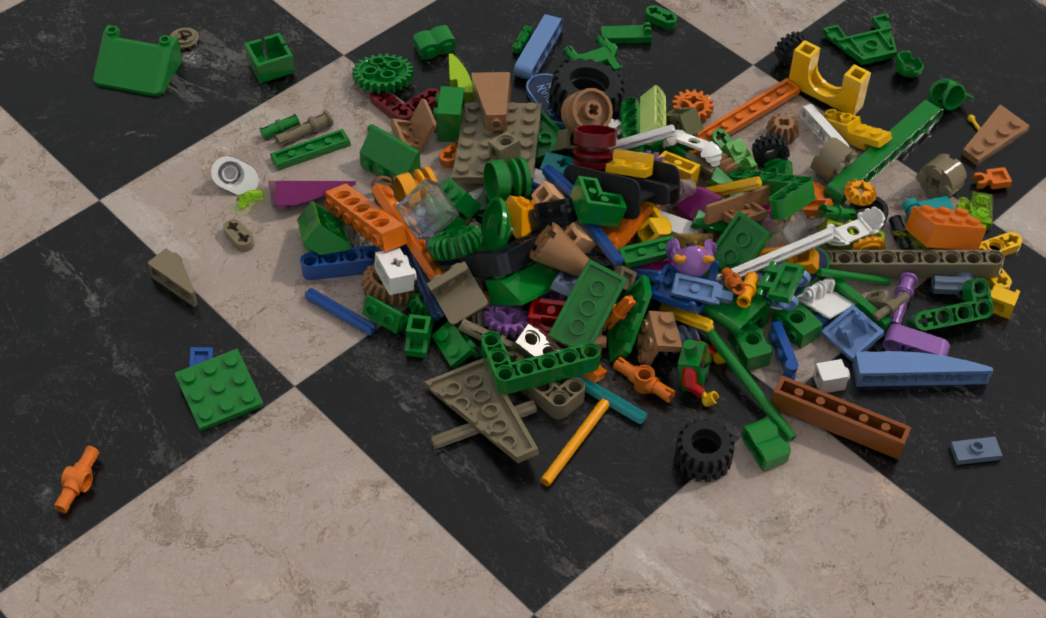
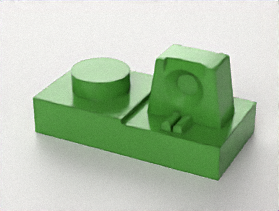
(740, 154)

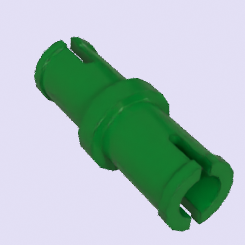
(279, 126)
(836, 212)

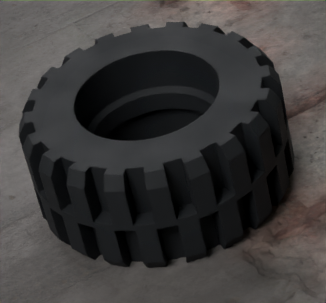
(585, 74)

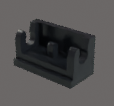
(556, 211)

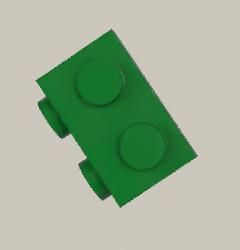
(385, 315)
(455, 344)

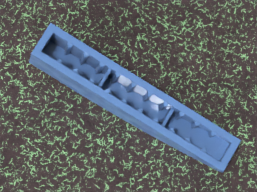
(916, 368)

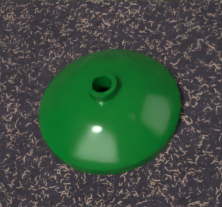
(496, 224)

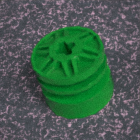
(507, 178)

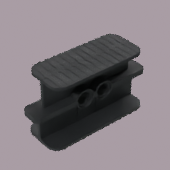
(659, 188)

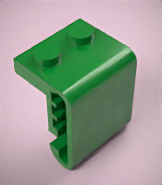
(735, 317)

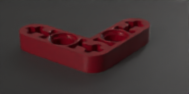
(407, 109)

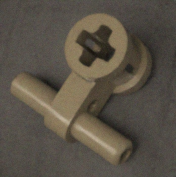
(885, 305)

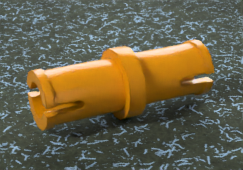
(750, 280)

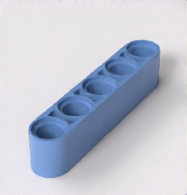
(538, 47)

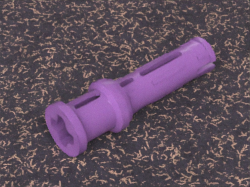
(907, 283)

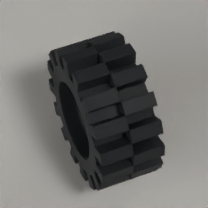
(786, 47)
(768, 143)

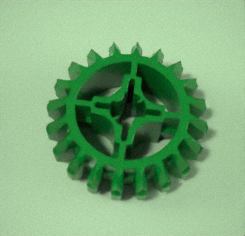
(456, 242)

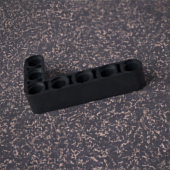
(504, 260)

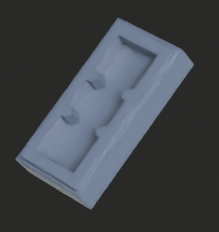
(564, 283)
(976, 450)

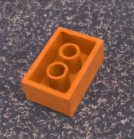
(945, 228)

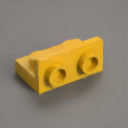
(631, 163)

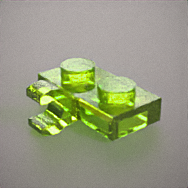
(979, 207)

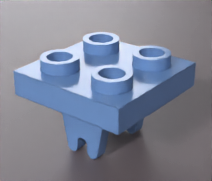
(852, 332)

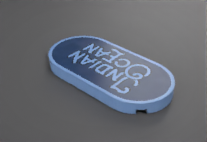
(538, 92)

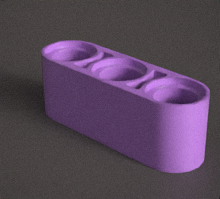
(911, 340)

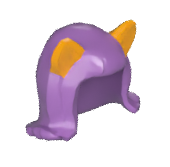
(692, 259)

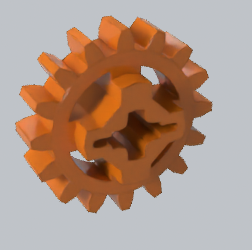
(693, 99)

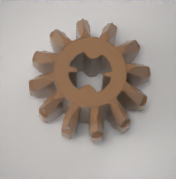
(784, 125)

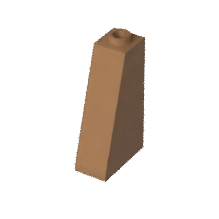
(493, 98)

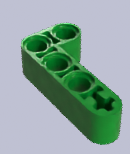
(950, 312)

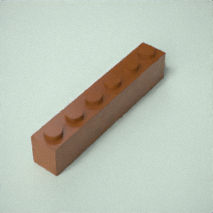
(840, 417)

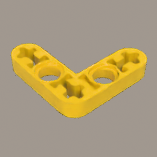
(1006, 248)

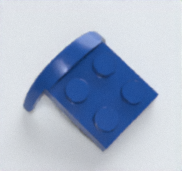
(662, 291)

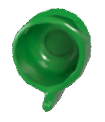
(951, 93)

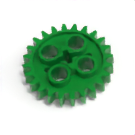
(383, 73)

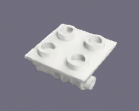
(823, 298)

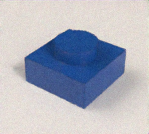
(200, 354)

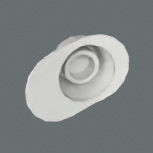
(234, 175)

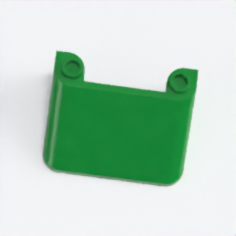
(136, 64)

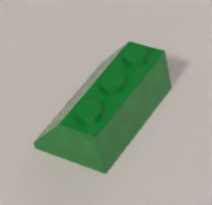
(387, 155)
(322, 231)
(522, 285)

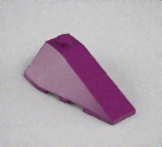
(297, 192)
(690, 205)

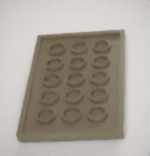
(474, 137)

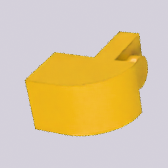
(654, 226)

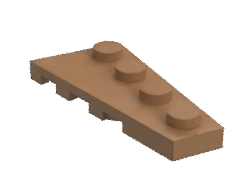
(994, 135)

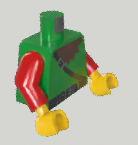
(694, 369)

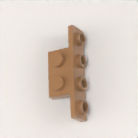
(747, 202)

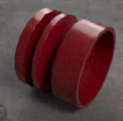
(594, 146)

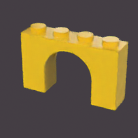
(806, 75)

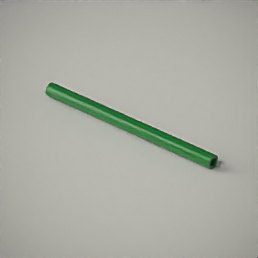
(750, 385)

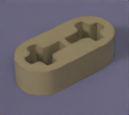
(242, 233)

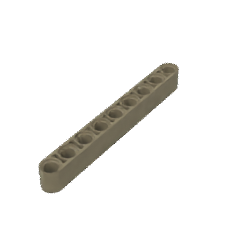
(920, 262)

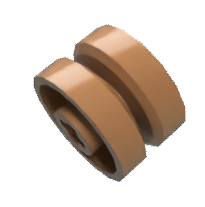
(586, 108)

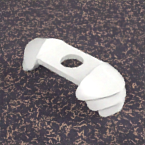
(710, 150)
(868, 223)

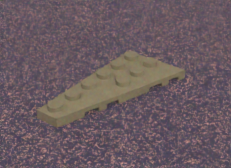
(476, 400)

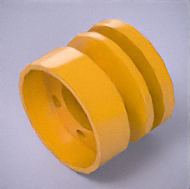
(405, 183)

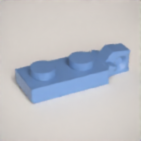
(700, 290)

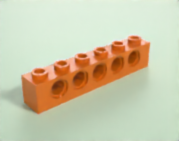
(365, 217)

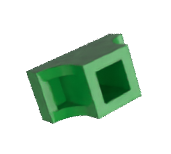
(418, 335)

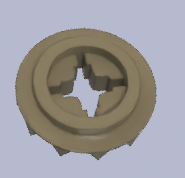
(190, 35)

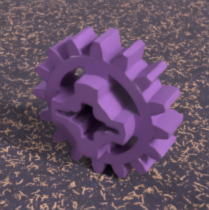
(505, 319)

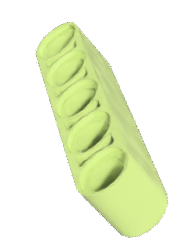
(652, 110)

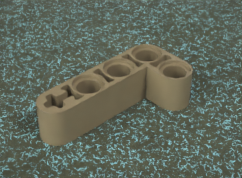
(568, 395)

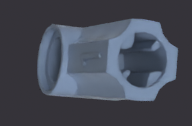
(950, 284)

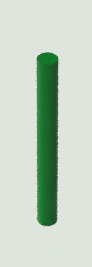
(845, 275)

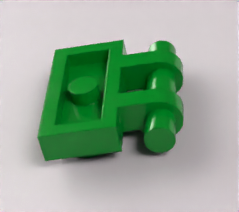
(785, 283)

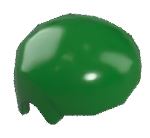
(908, 66)

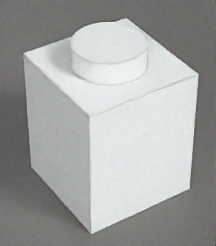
(831, 376)

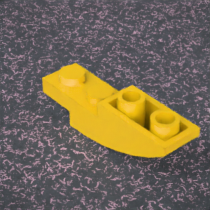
(854, 132)

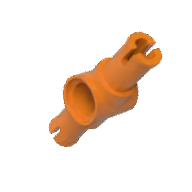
(644, 379)
(76, 479)

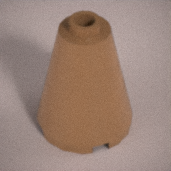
(558, 251)

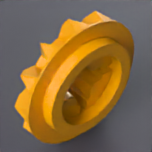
(852, 193)
(869, 243)

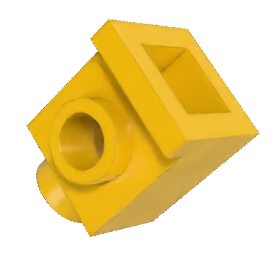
(1003, 301)

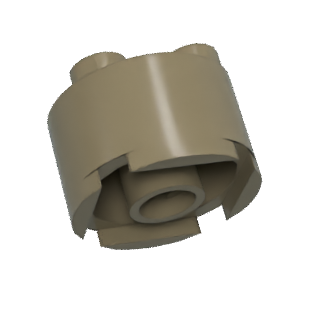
(833, 159)
(942, 176)

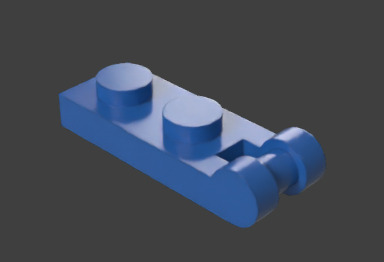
(783, 350)

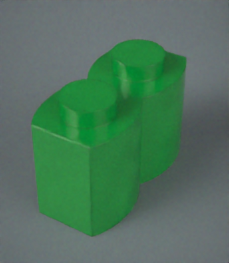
(434, 42)
(765, 444)

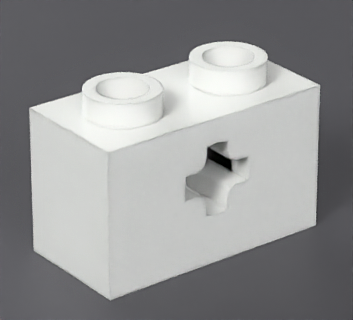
(395, 271)

